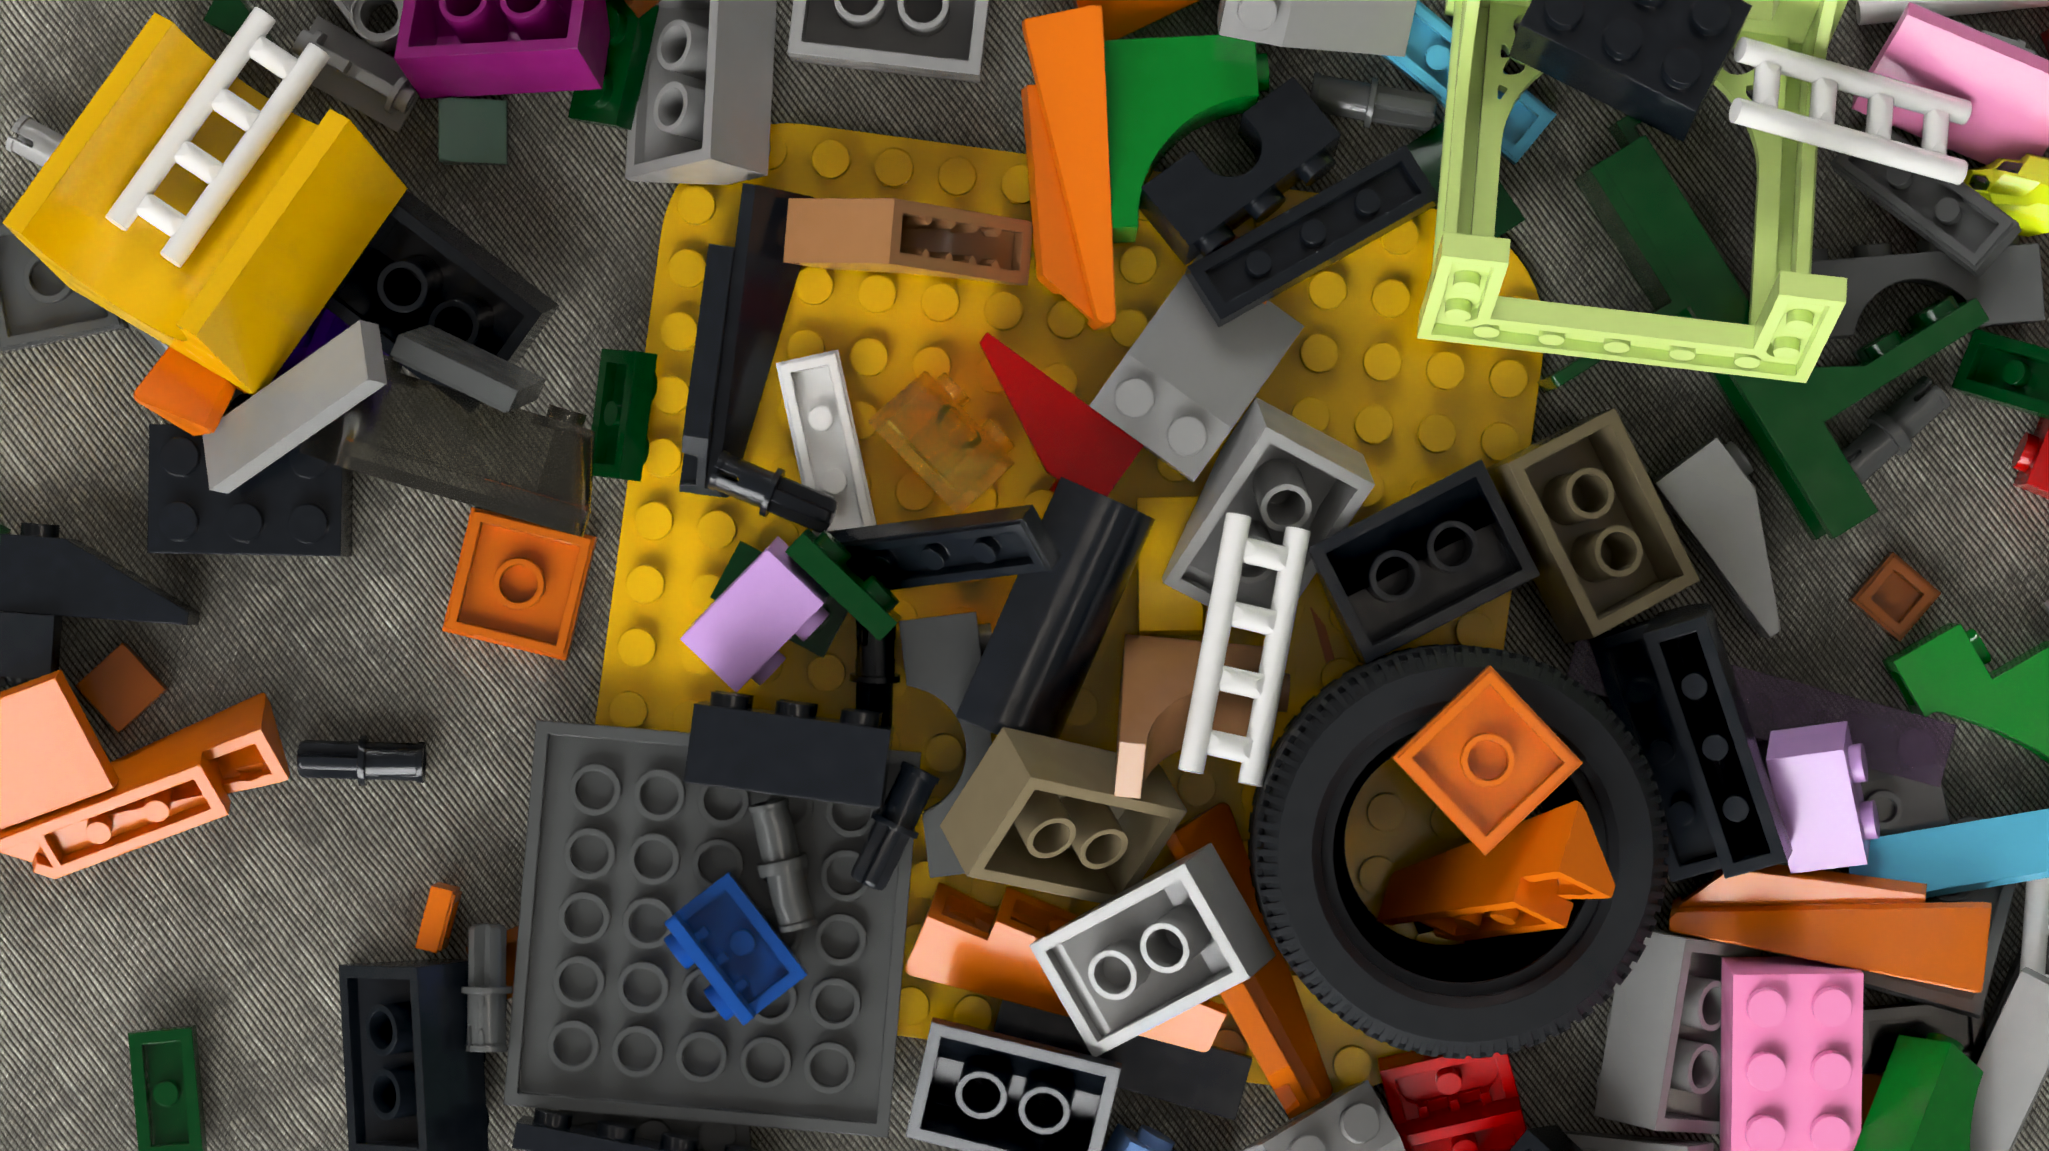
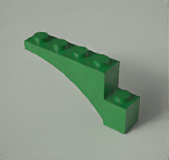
(1949, 677)

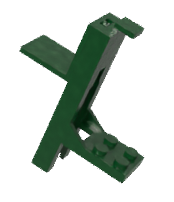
(1690, 280)

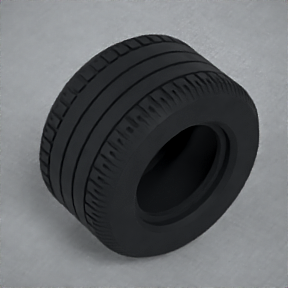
(1475, 993)

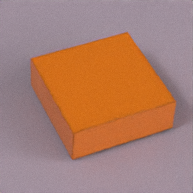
(438, 917)

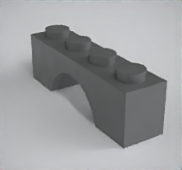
(2006, 291)
(942, 660)

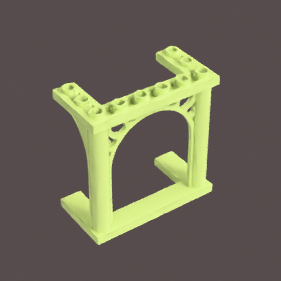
(1788, 305)

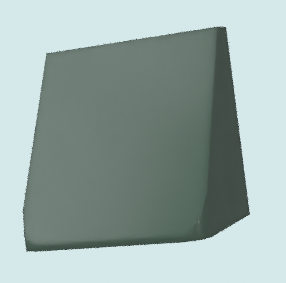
(472, 131)

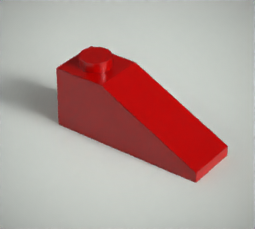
(1062, 429)

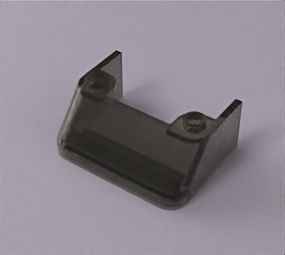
(467, 450)

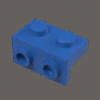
(733, 950)

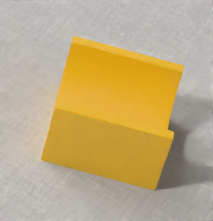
(265, 257)

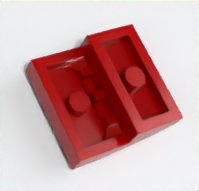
(1453, 1102)

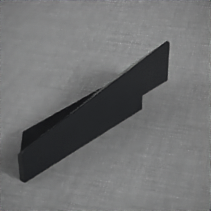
(736, 335)

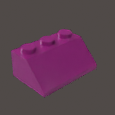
(502, 46)

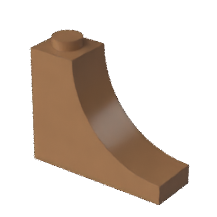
(907, 239)
(1157, 699)

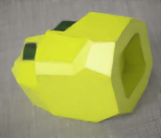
(2017, 189)

